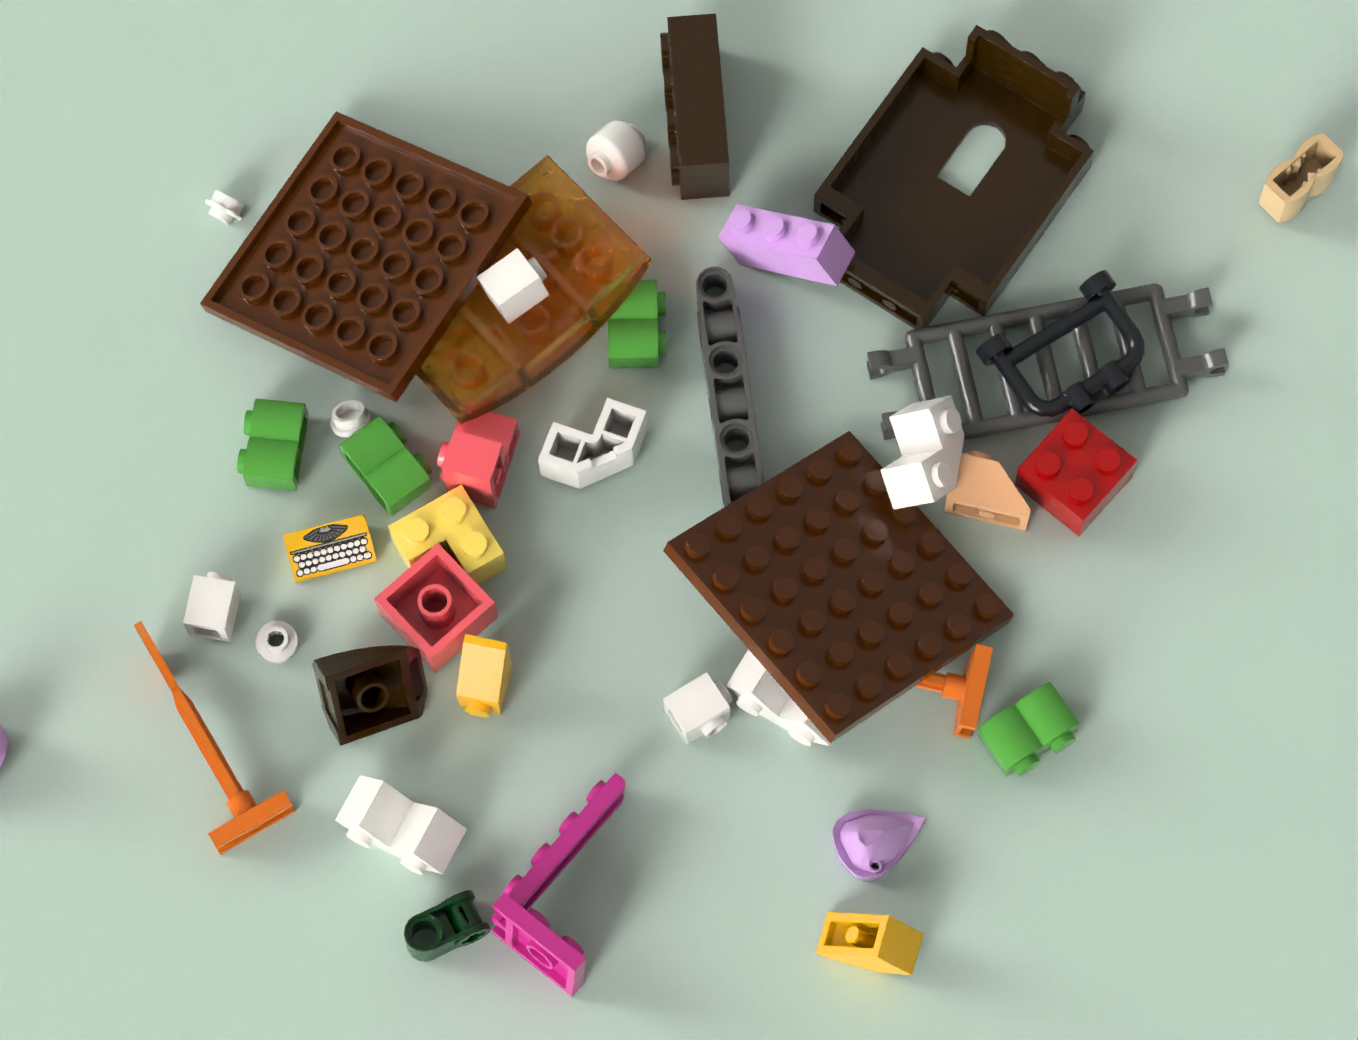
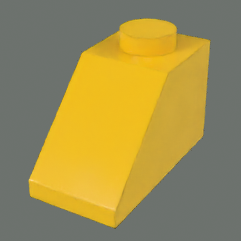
(483, 676)
(870, 942)

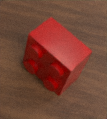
(1075, 472)

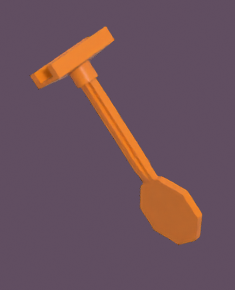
(965, 689)
(248, 816)

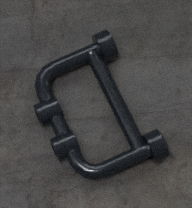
(1078, 396)

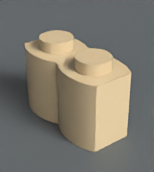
(1301, 177)

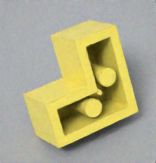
(457, 528)

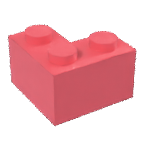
(480, 457)

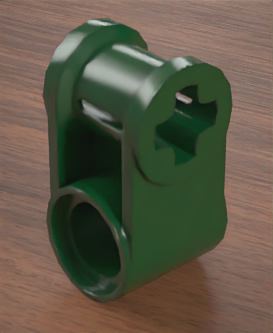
(447, 925)

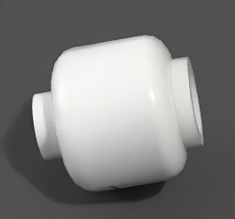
(616, 150)

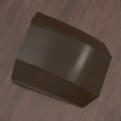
(370, 689)

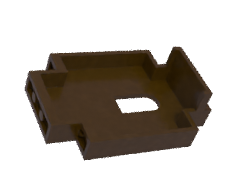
(919, 234)

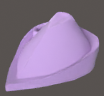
(874, 838)

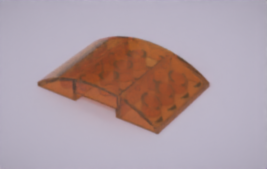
(589, 276)

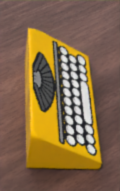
(330, 548)

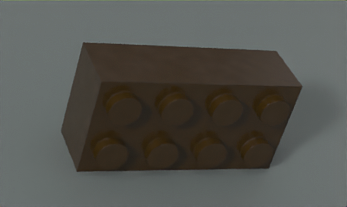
(695, 107)

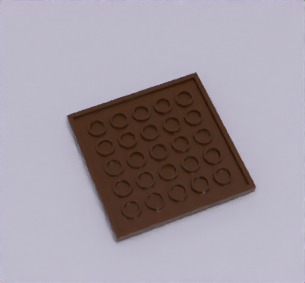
(366, 255)
(838, 586)

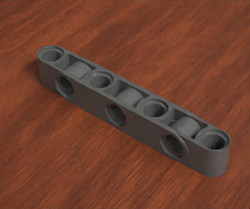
(728, 392)

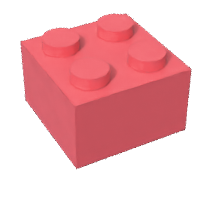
(436, 607)

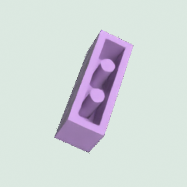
(787, 244)

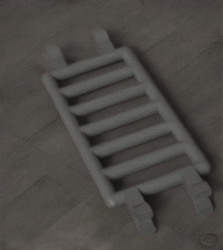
(1164, 309)

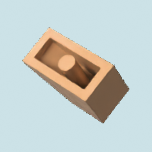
(987, 493)

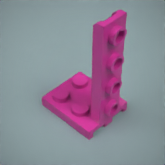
(526, 928)

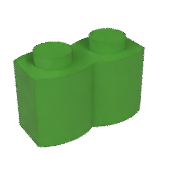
(634, 328)
(274, 444)
(386, 465)
(1028, 730)

